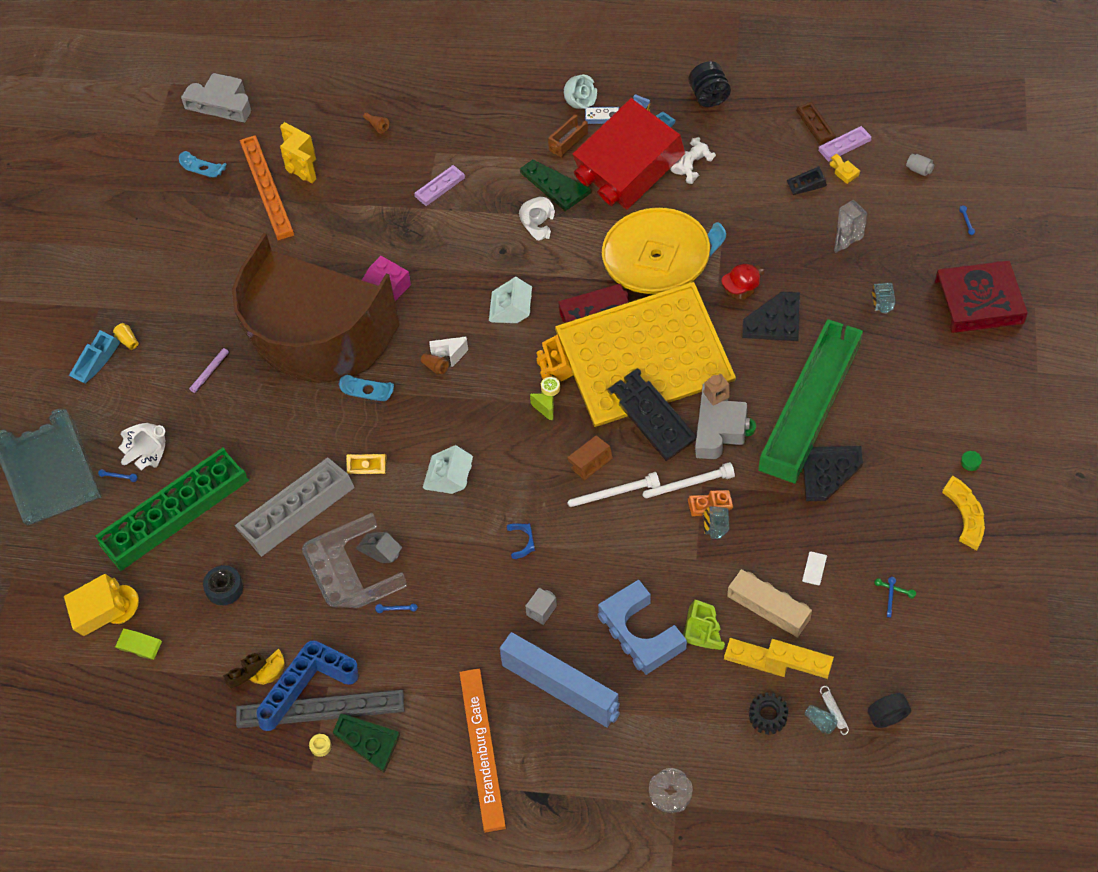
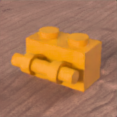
(555, 358)

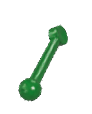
(911, 593)

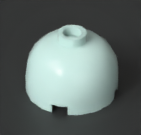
(580, 92)

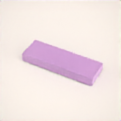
(845, 143)
(439, 185)

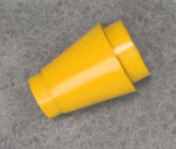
(125, 335)

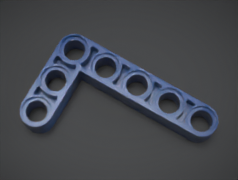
(300, 679)

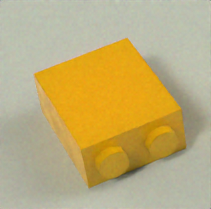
(94, 604)

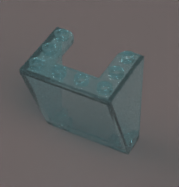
(48, 469)

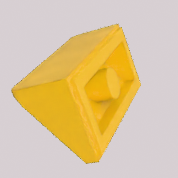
(366, 464)

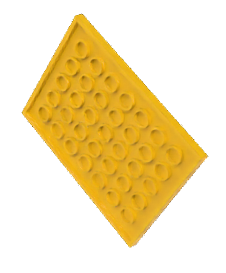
(660, 335)

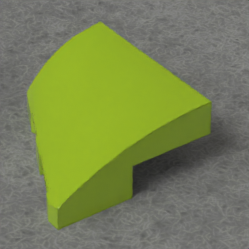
(701, 626)

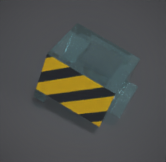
(884, 300)
(719, 517)

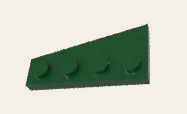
(556, 186)

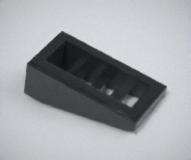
(809, 175)

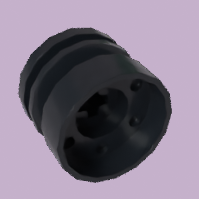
(709, 84)

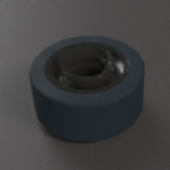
(228, 593)

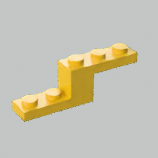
(778, 658)

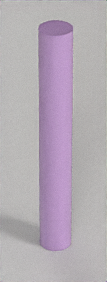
(208, 371)

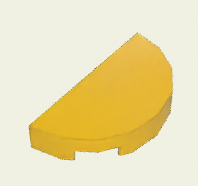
(271, 670)

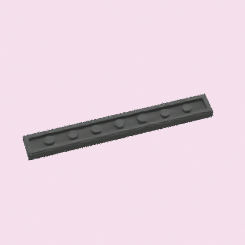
(329, 708)

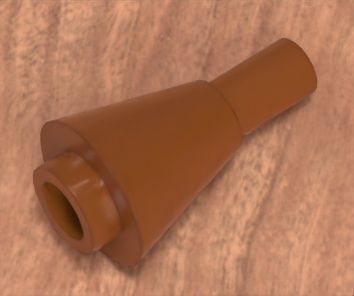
(381, 124)

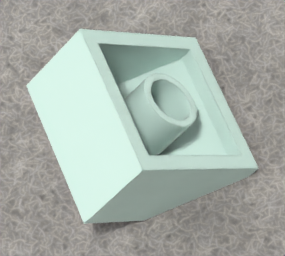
(510, 302)
(448, 470)

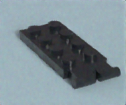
(652, 415)

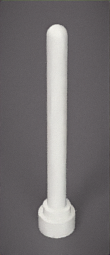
(725, 471)
(650, 481)

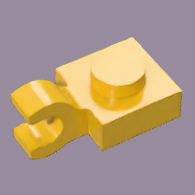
(845, 171)

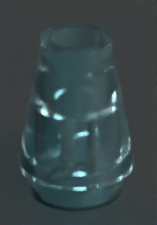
(821, 719)

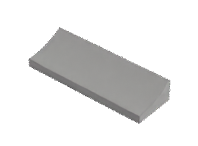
(295, 506)

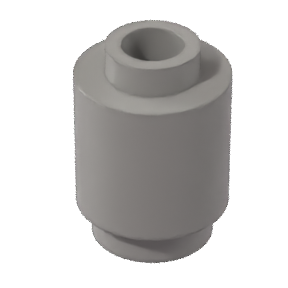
(920, 164)

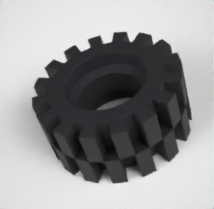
(768, 701)

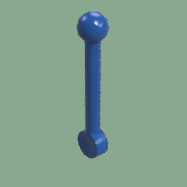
(963, 209)
(133, 478)
(891, 581)
(379, 608)

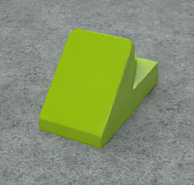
(543, 404)

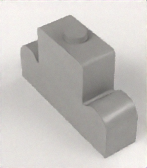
(220, 97)
(720, 425)

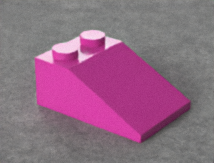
(399, 276)

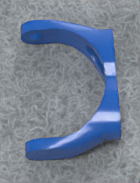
(530, 546)

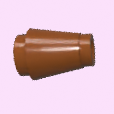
(437, 364)

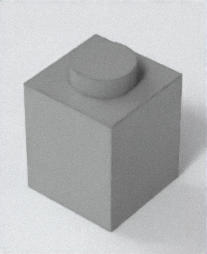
(541, 605)

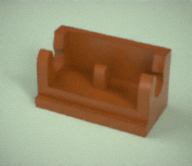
(590, 457)

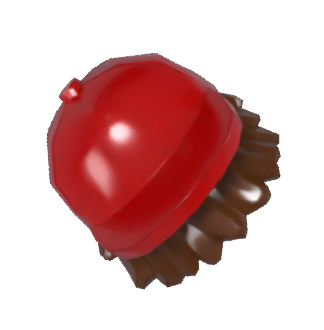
(742, 280)

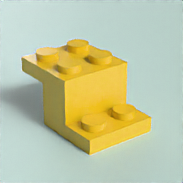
(298, 152)

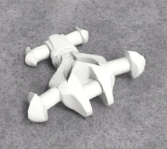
(684, 164)

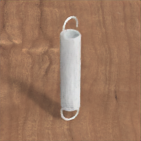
(833, 708)

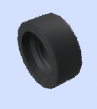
(889, 710)

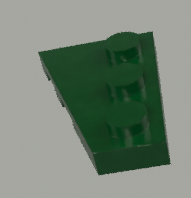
(367, 739)

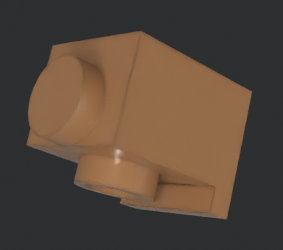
(716, 384)

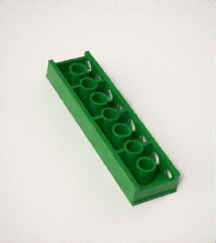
(172, 510)

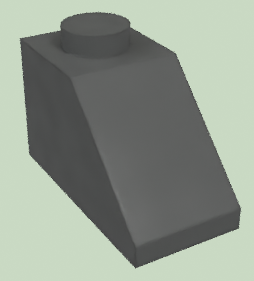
(380, 547)

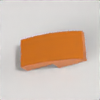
(700, 503)

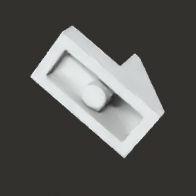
(450, 347)

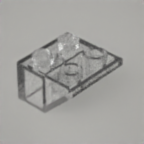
(849, 225)

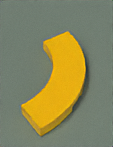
(970, 509)

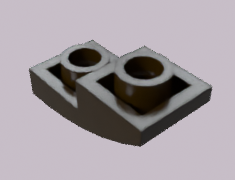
(250, 666)

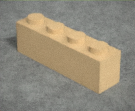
(769, 603)

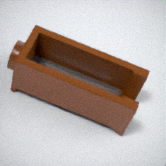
(567, 136)

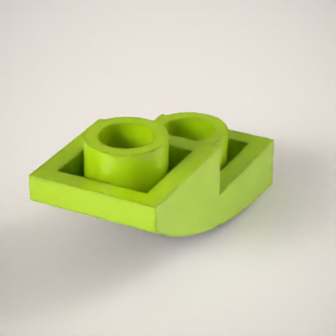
(138, 643)

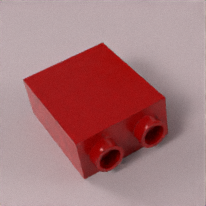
(628, 154)

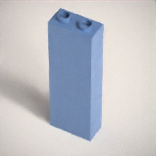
(560, 679)

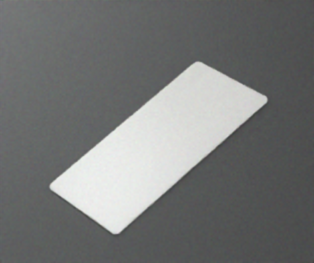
(814, 568)

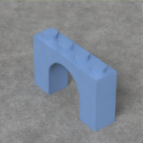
(646, 653)

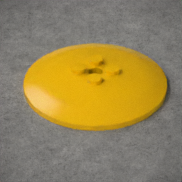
(653, 231)

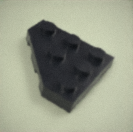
(775, 319)
(829, 469)

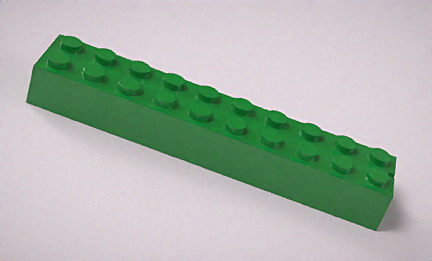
(810, 402)

